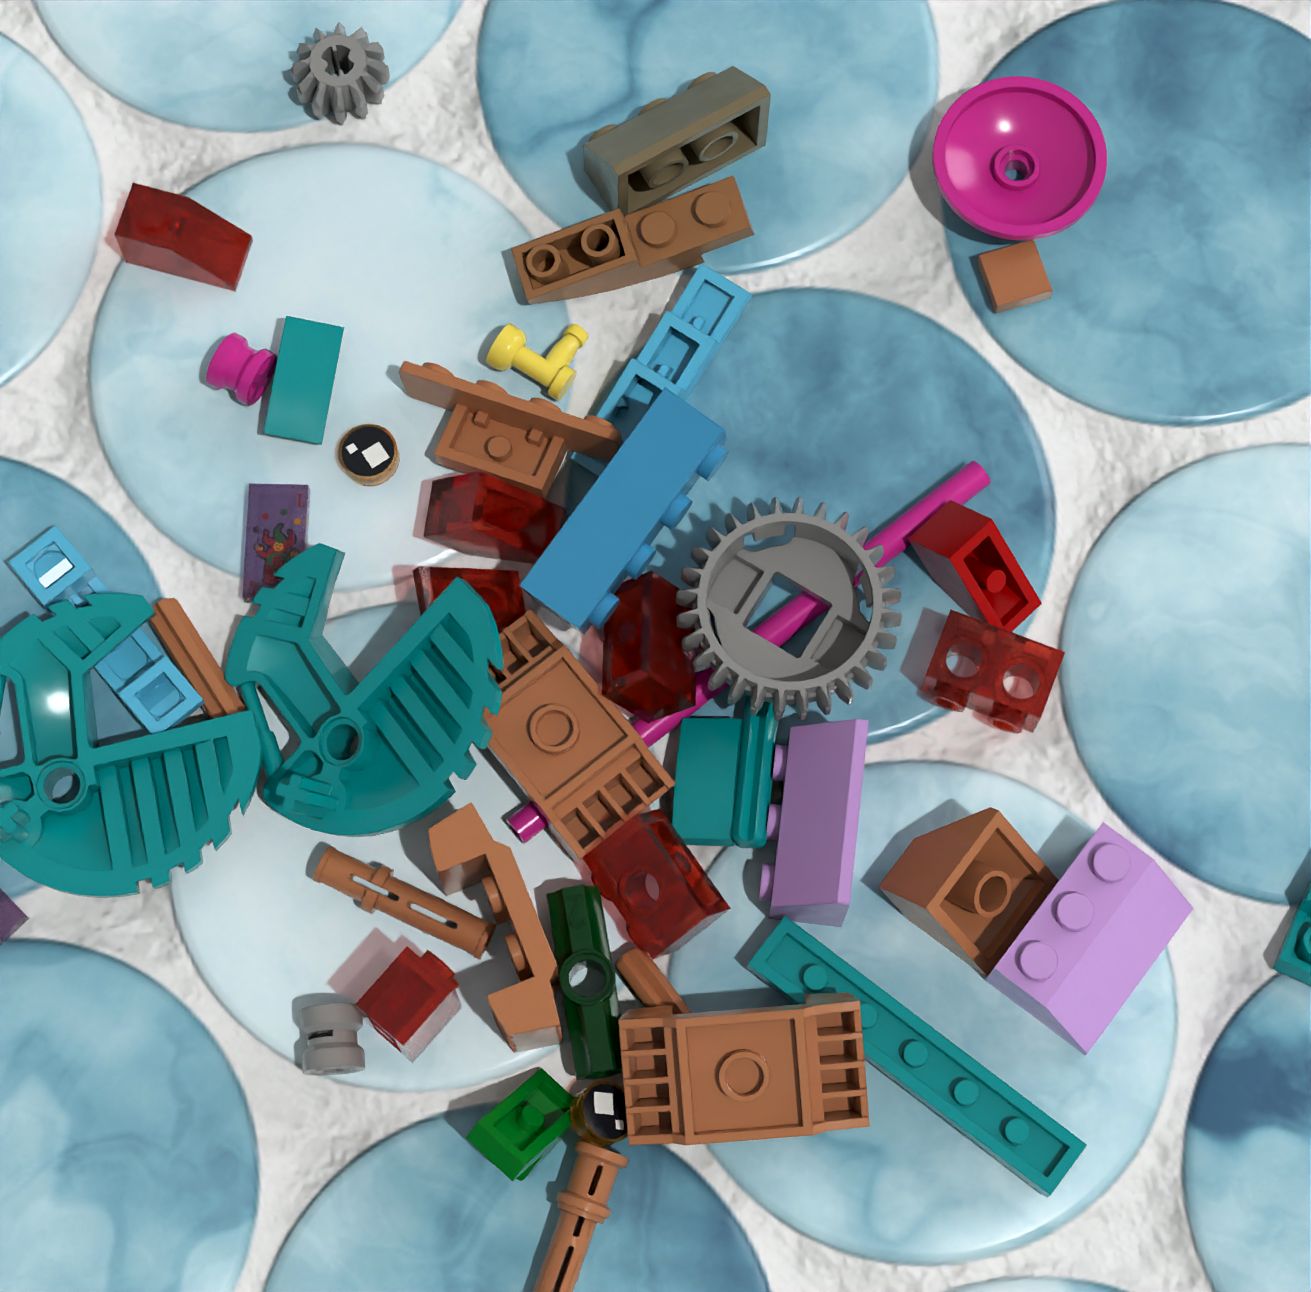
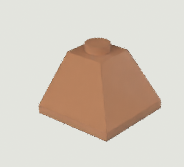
(970, 886)

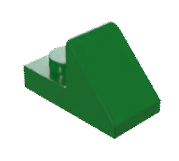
(524, 1126)

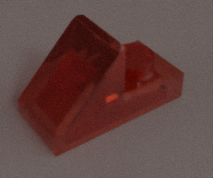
(497, 588)

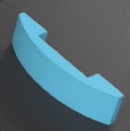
(134, 669)

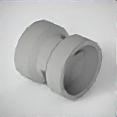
(332, 1039)

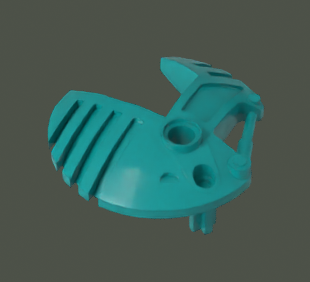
(409, 711)
(139, 799)

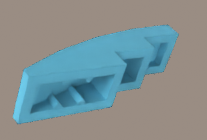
(674, 353)

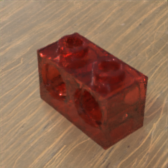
(996, 657)

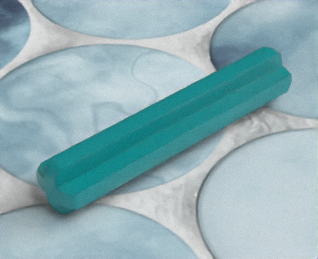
(754, 777)

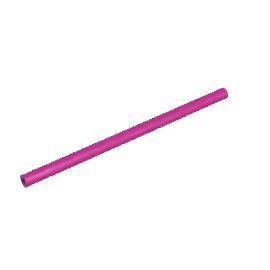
(795, 616)

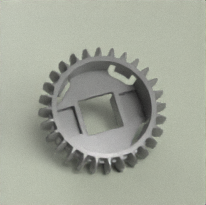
(818, 561)

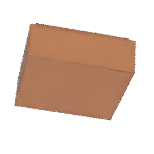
(1014, 276)

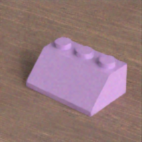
(815, 822)
(1092, 939)

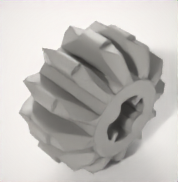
(334, 55)

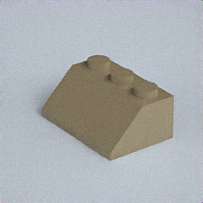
(678, 140)

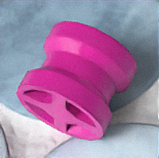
(241, 369)

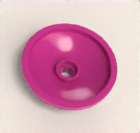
(1027, 129)

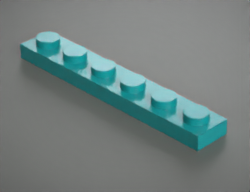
(925, 1061)

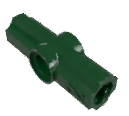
(579, 944)

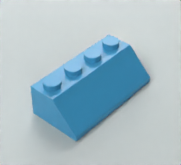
(625, 512)

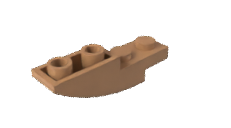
(632, 248)

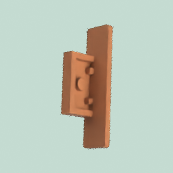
(503, 433)

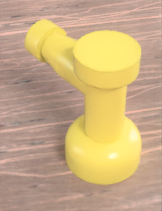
(552, 371)

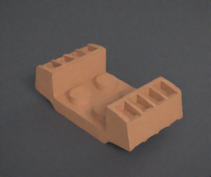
(568, 741)
(467, 856)
(744, 1072)

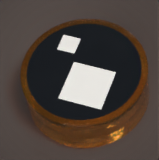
(369, 455)
(600, 1114)

